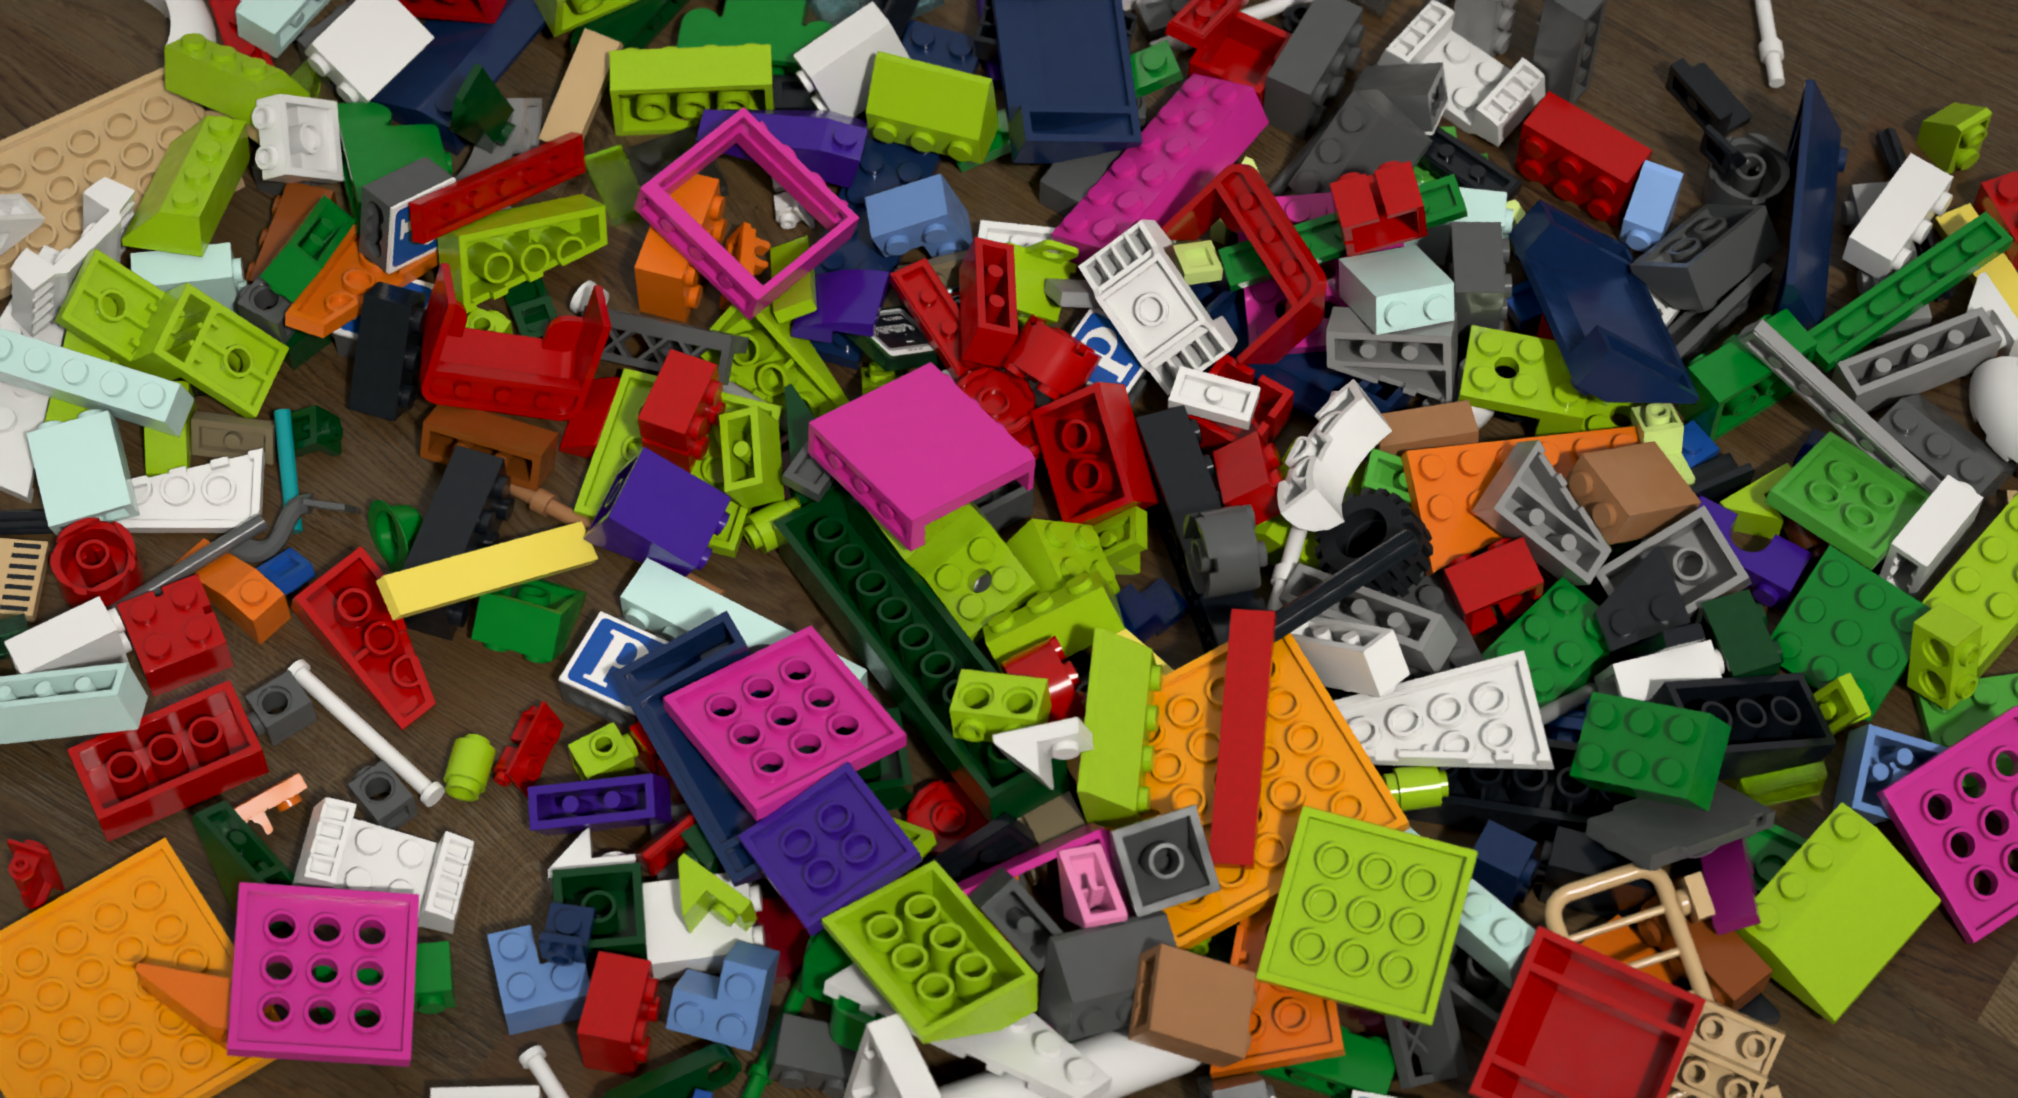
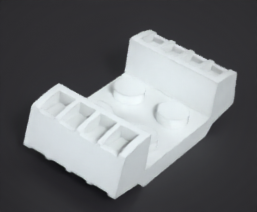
(1480, 91)
(42, 287)
(1155, 305)
(369, 857)

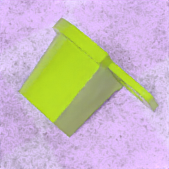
(1032, 269)

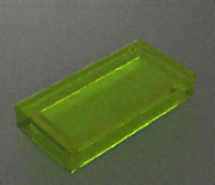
(614, 183)
(1785, 784)

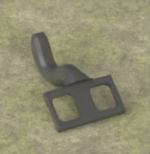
(260, 551)

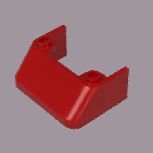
(1249, 207)
(506, 370)

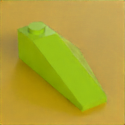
(776, 361)

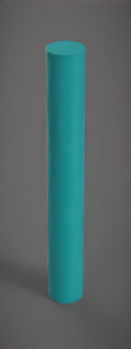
(287, 459)

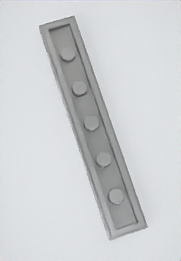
(1833, 403)

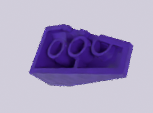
(820, 138)

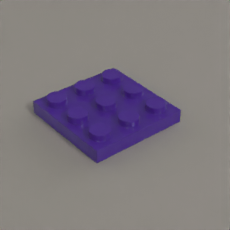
(829, 847)

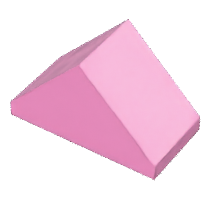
(1089, 887)

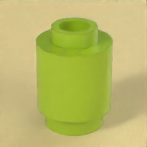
(760, 526)
(469, 767)
(1417, 786)

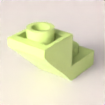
(1196, 261)
(1662, 424)

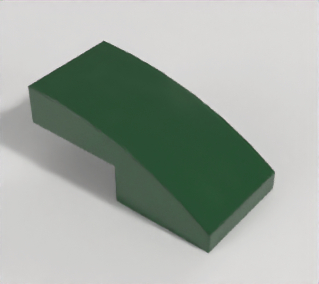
(530, 308)

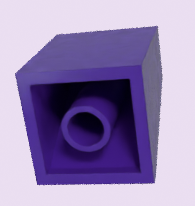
(659, 514)

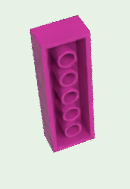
(1180, 153)

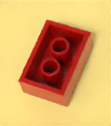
(1580, 158)
(1094, 454)

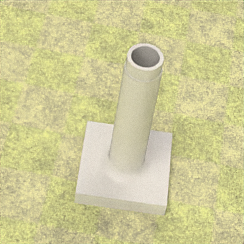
(893, 1067)

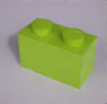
(751, 457)

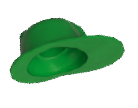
(393, 531)

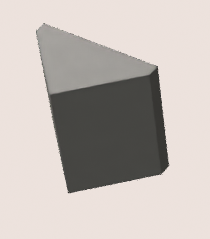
(1163, 861)

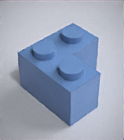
(917, 216)
(1873, 761)
(535, 992)
(730, 1006)

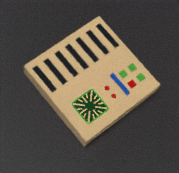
(22, 576)

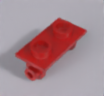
(536, 734)
(33, 872)

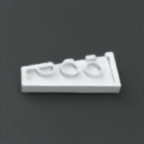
(200, 498)

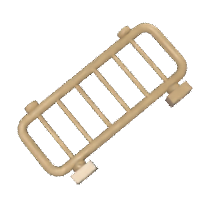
(1689, 900)

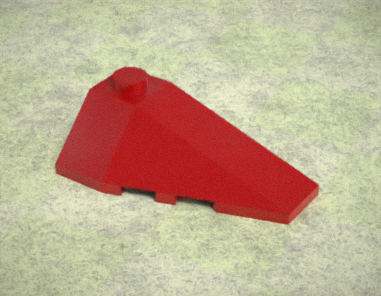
(357, 630)

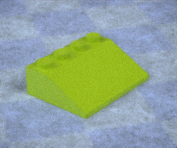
(1838, 913)
(935, 957)

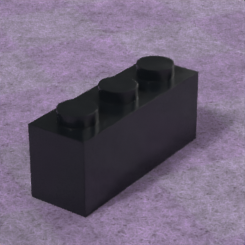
(387, 351)

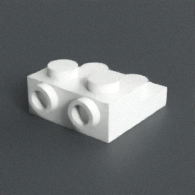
(298, 139)

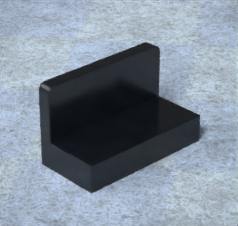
(1706, 97)
(1720, 478)

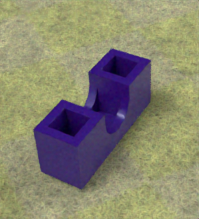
(1772, 571)

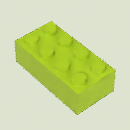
(669, 84)
(1986, 585)

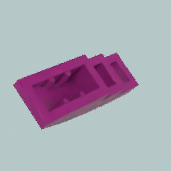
(1731, 886)

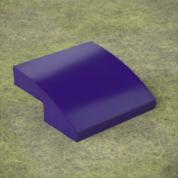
(845, 303)

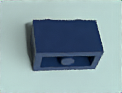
(1505, 863)

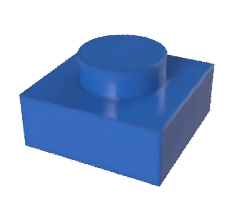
(1524, 306)
(1697, 445)
(288, 571)

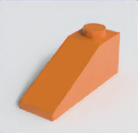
(243, 594)
(194, 997)

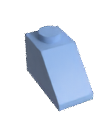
(1651, 206)

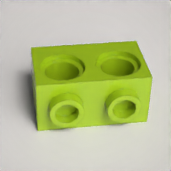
(1944, 656)
(997, 704)

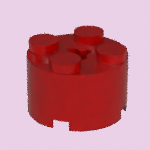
(1052, 358)
(95, 561)
(1045, 662)

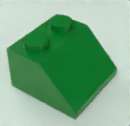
(529, 619)

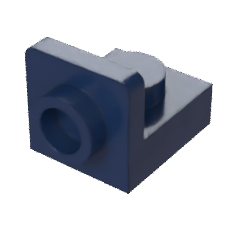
(567, 934)

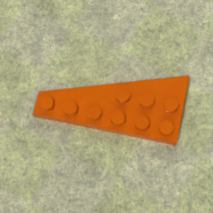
(340, 287)
(1452, 479)
(1284, 1023)

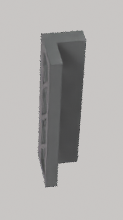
(669, 331)
(1698, 332)
(1437, 1046)

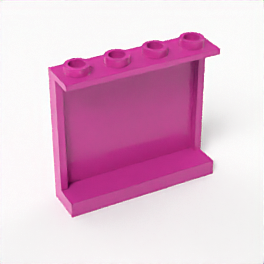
(917, 451)

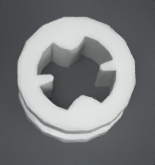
(582, 297)

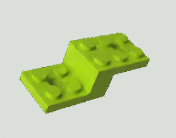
(172, 333)
(1539, 388)
(958, 553)

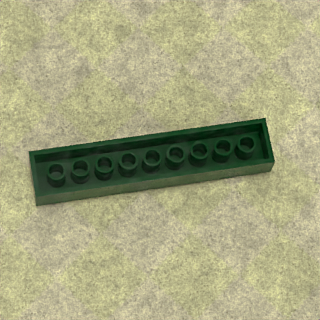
(904, 642)

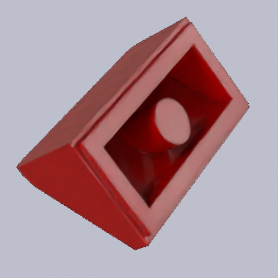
(587, 426)
(665, 845)

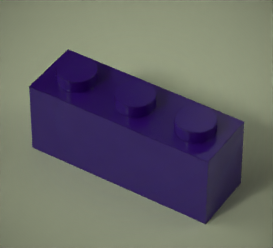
(599, 804)

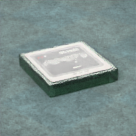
(897, 342)

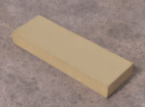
(581, 87)

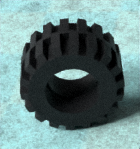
(1367, 521)

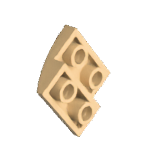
(1727, 1055)

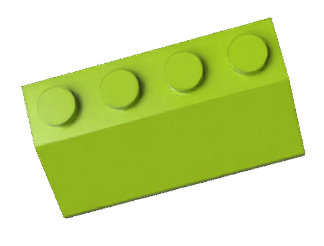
(191, 188)
(1120, 721)

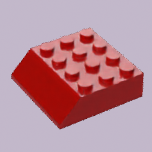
(1585, 1028)

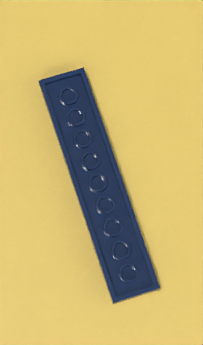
(885, 168)

